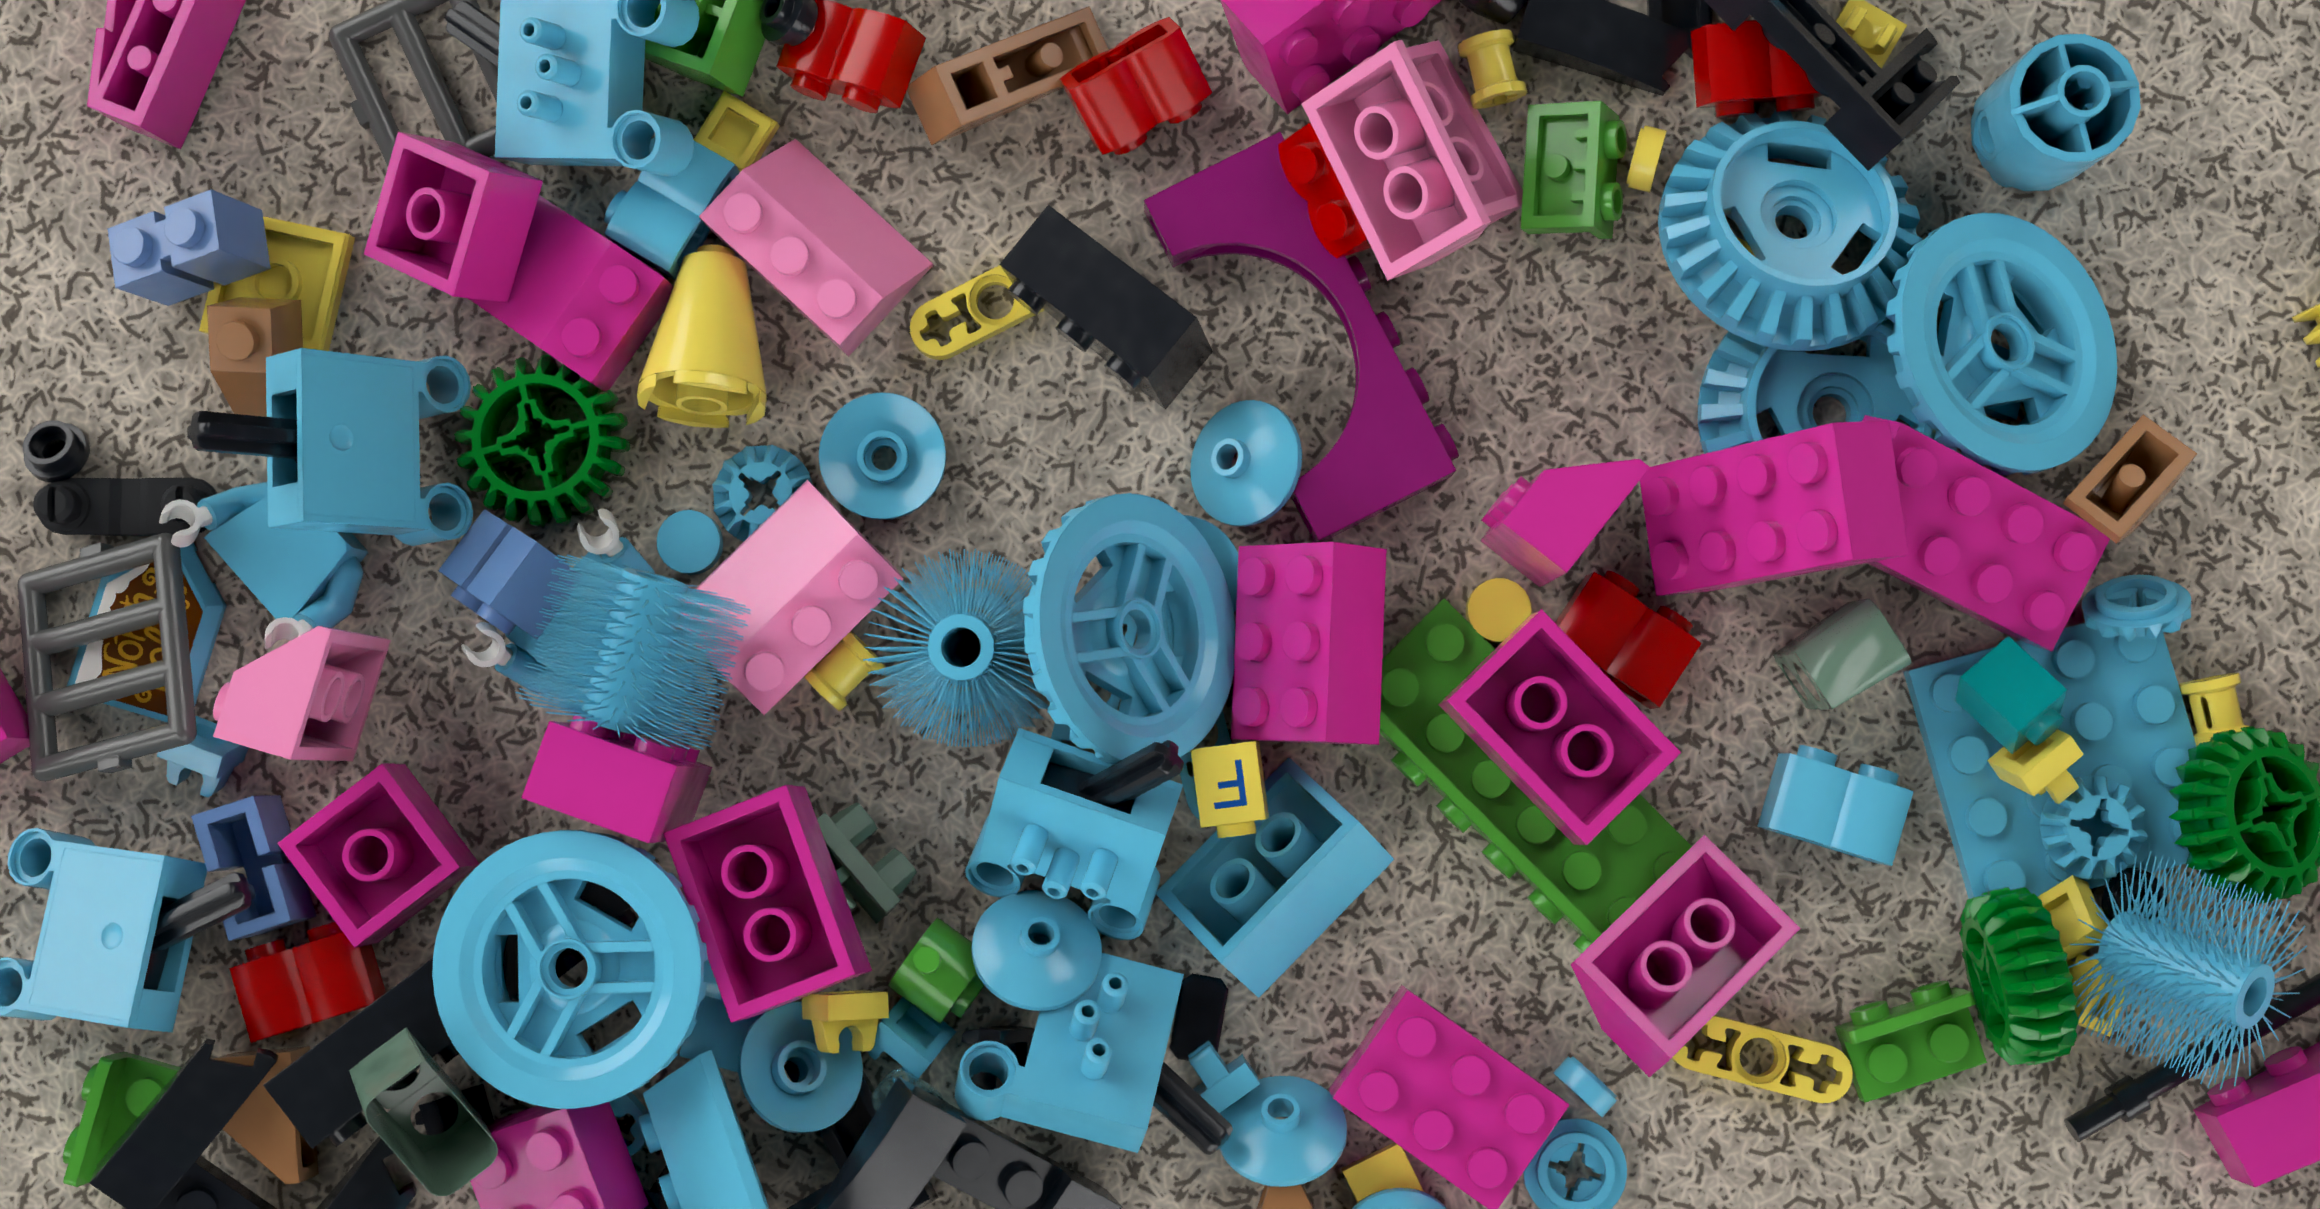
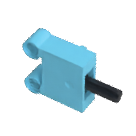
(348, 443)

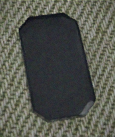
(1198, 1014)

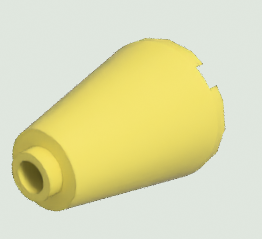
(706, 346)

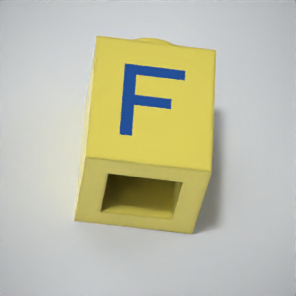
(1230, 788)

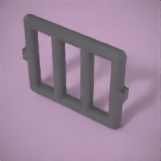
(370, 104)
(172, 671)

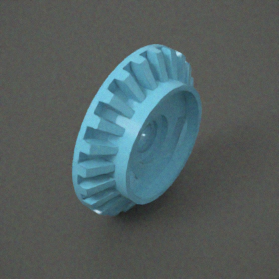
(1788, 289)
(2059, 335)
(1753, 378)
(1183, 614)
(537, 1043)

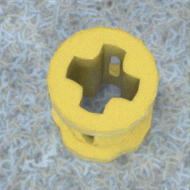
(1492, 68)
(842, 670)
(2214, 705)

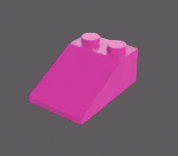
(581, 296)

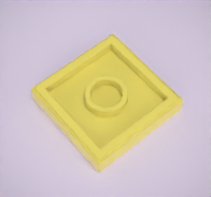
(304, 266)

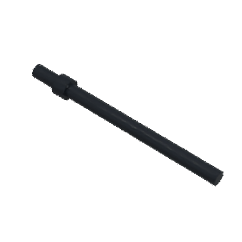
(2132, 1097)

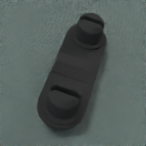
(116, 505)

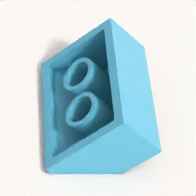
(1276, 890)
(700, 1140)

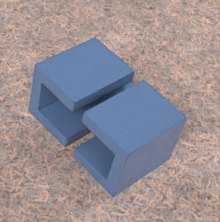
(188, 248)
(505, 576)
(247, 837)

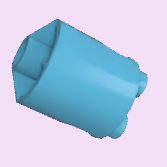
(2055, 113)

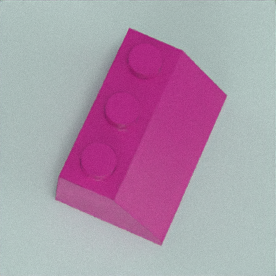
(1554, 518)
(1680, 954)

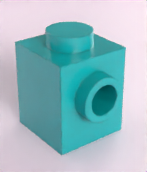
(2012, 696)

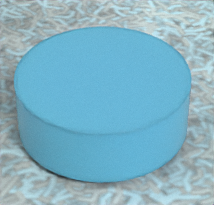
(689, 542)
(1586, 1085)

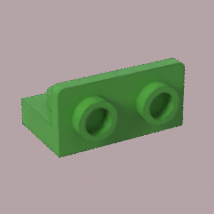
(1572, 169)
(1910, 1041)
(115, 1096)

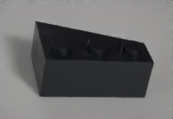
(1106, 307)

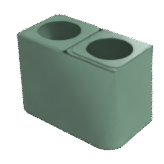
(1844, 654)
(438, 1161)

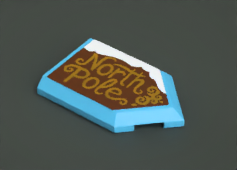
(140, 647)

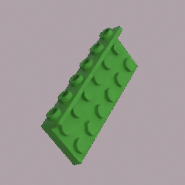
(1572, 882)

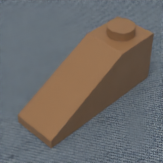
(1003, 75)

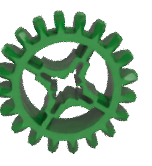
(488, 454)
(2250, 813)
(2018, 976)

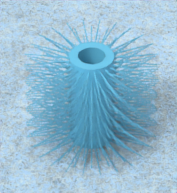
(633, 651)
(941, 656)
(2186, 969)

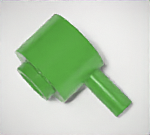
(939, 973)

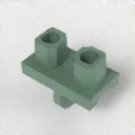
(872, 886)

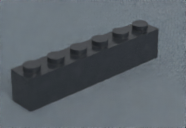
(318, 1087)

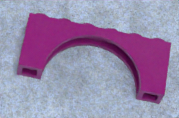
(1389, 439)

